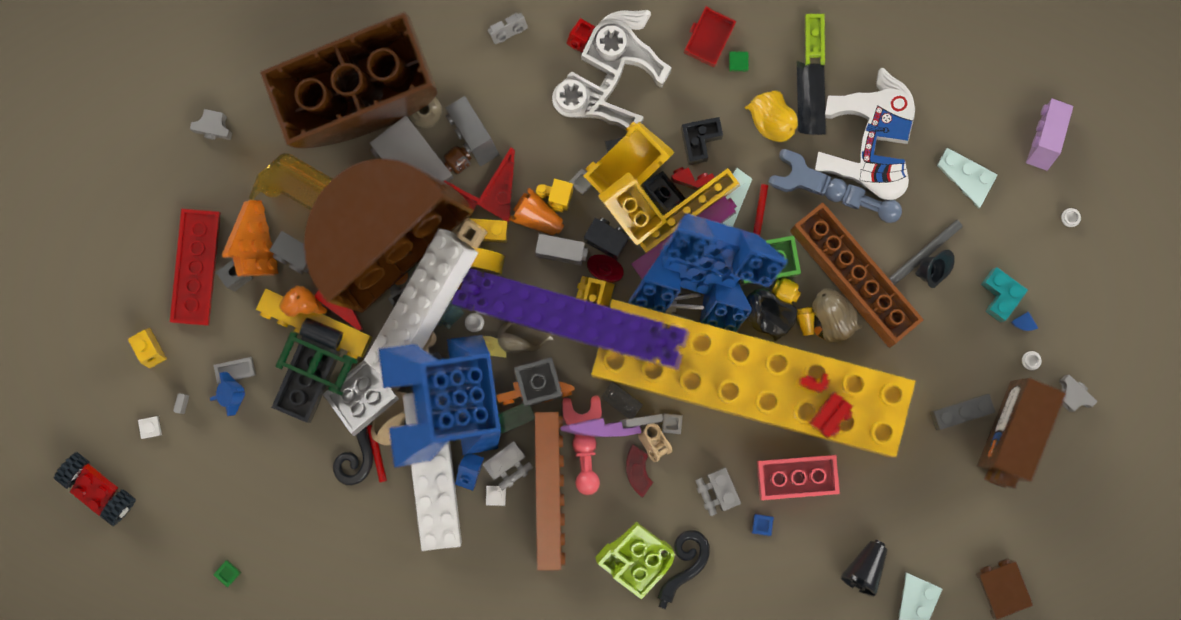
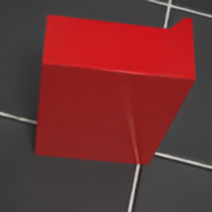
(709, 36)

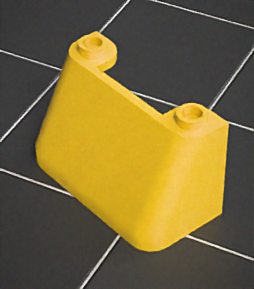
(637, 153)

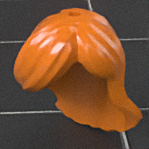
(300, 301)

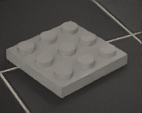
(362, 398)

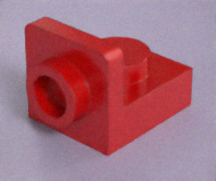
(580, 35)
(810, 383)

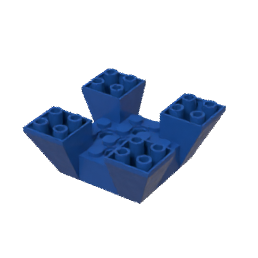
(709, 261)
(434, 391)

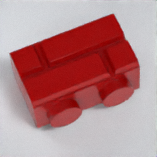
(831, 415)

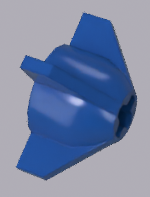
(229, 393)

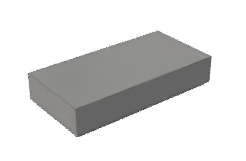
(237, 369)
(642, 420)

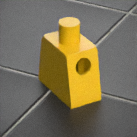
(146, 347)

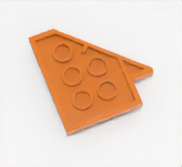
(251, 242)

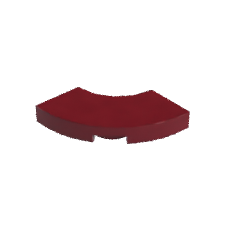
(637, 472)

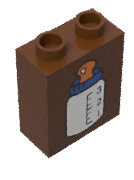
(1020, 432)

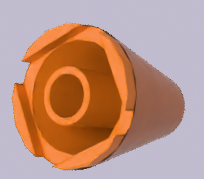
(536, 214)

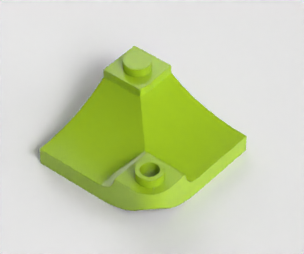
(636, 559)

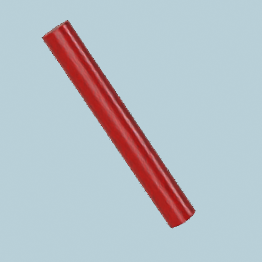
(760, 209)
(377, 457)

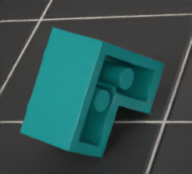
(1007, 293)

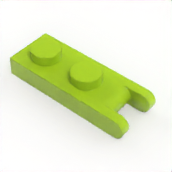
(815, 37)

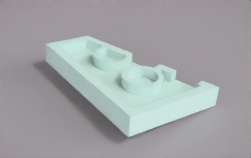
(967, 175)

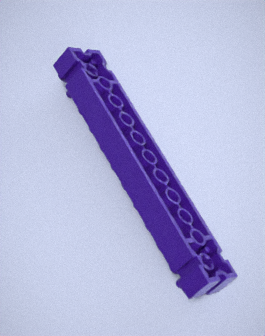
(571, 318)

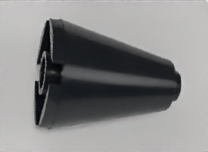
(866, 569)

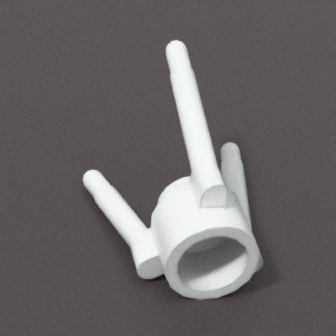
(674, 305)

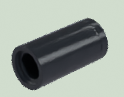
(321, 333)

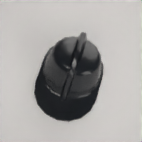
(937, 268)

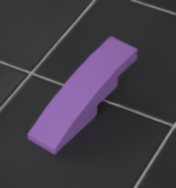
(597, 428)

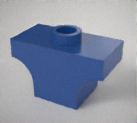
(469, 471)

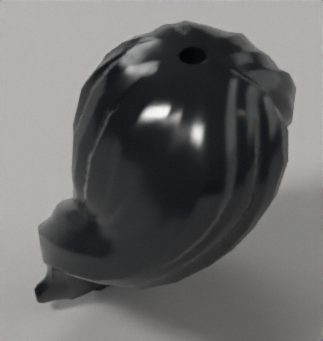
(771, 314)

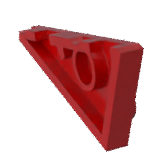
(498, 192)

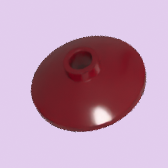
(605, 268)

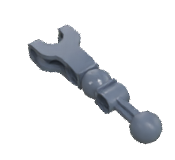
(834, 189)

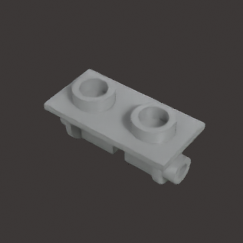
(515, 24)

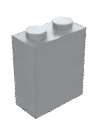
(561, 249)

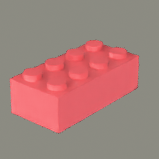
(798, 477)

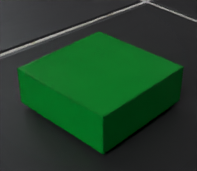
(738, 62)
(227, 573)

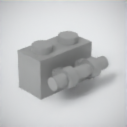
(504, 461)
(723, 489)

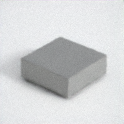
(580, 183)
(181, 403)
(672, 423)

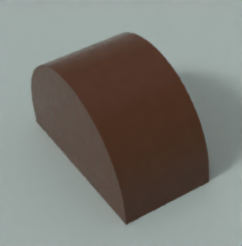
(351, 85)
(375, 228)

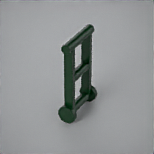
(336, 388)

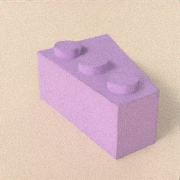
(1050, 134)

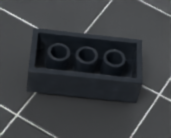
(298, 393)

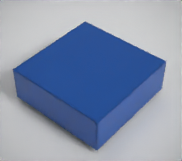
(762, 525)

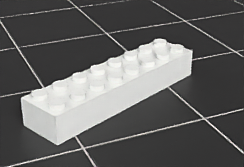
(425, 295)
(434, 494)

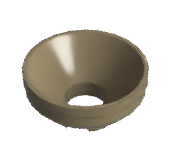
(431, 118)

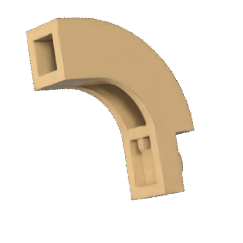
(470, 233)

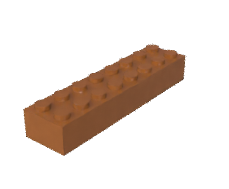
(856, 275)
(549, 491)

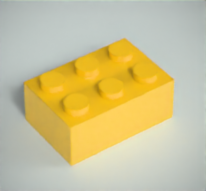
(632, 208)

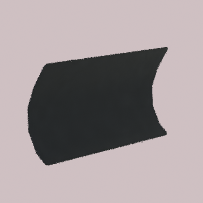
(811, 99)

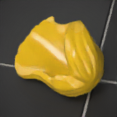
(773, 116)

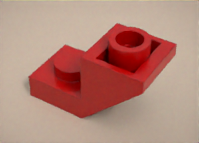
(685, 178)

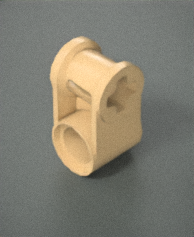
(655, 443)

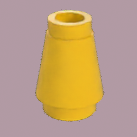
(806, 320)

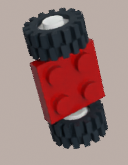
(94, 489)

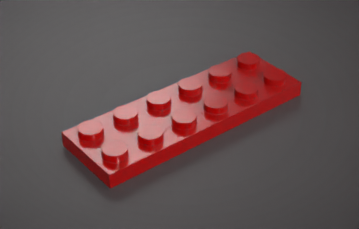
(195, 267)

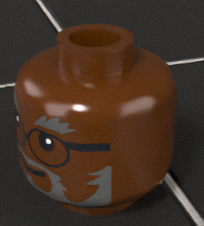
(457, 159)

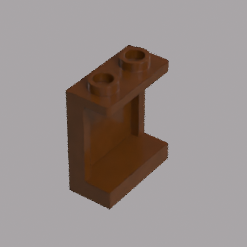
(1004, 588)

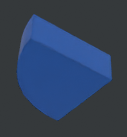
(1025, 322)

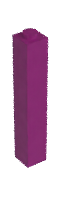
(718, 212)

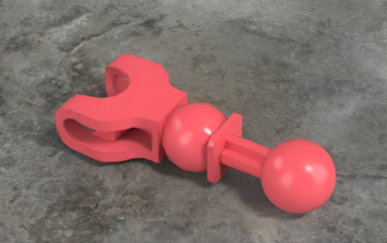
(587, 481)

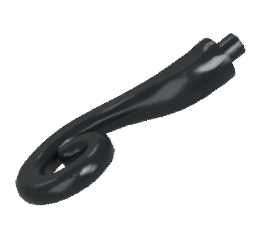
(366, 466)
(670, 587)

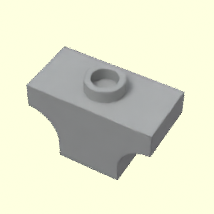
(212, 125)
(1075, 394)

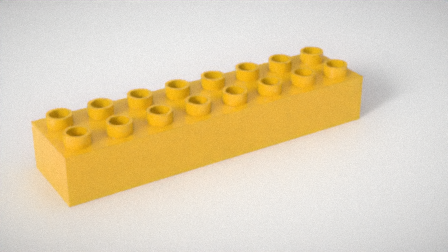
(761, 381)

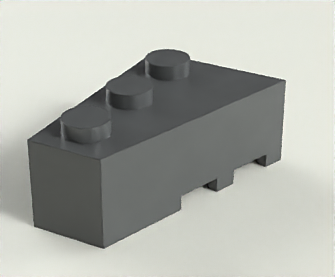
(472, 131)

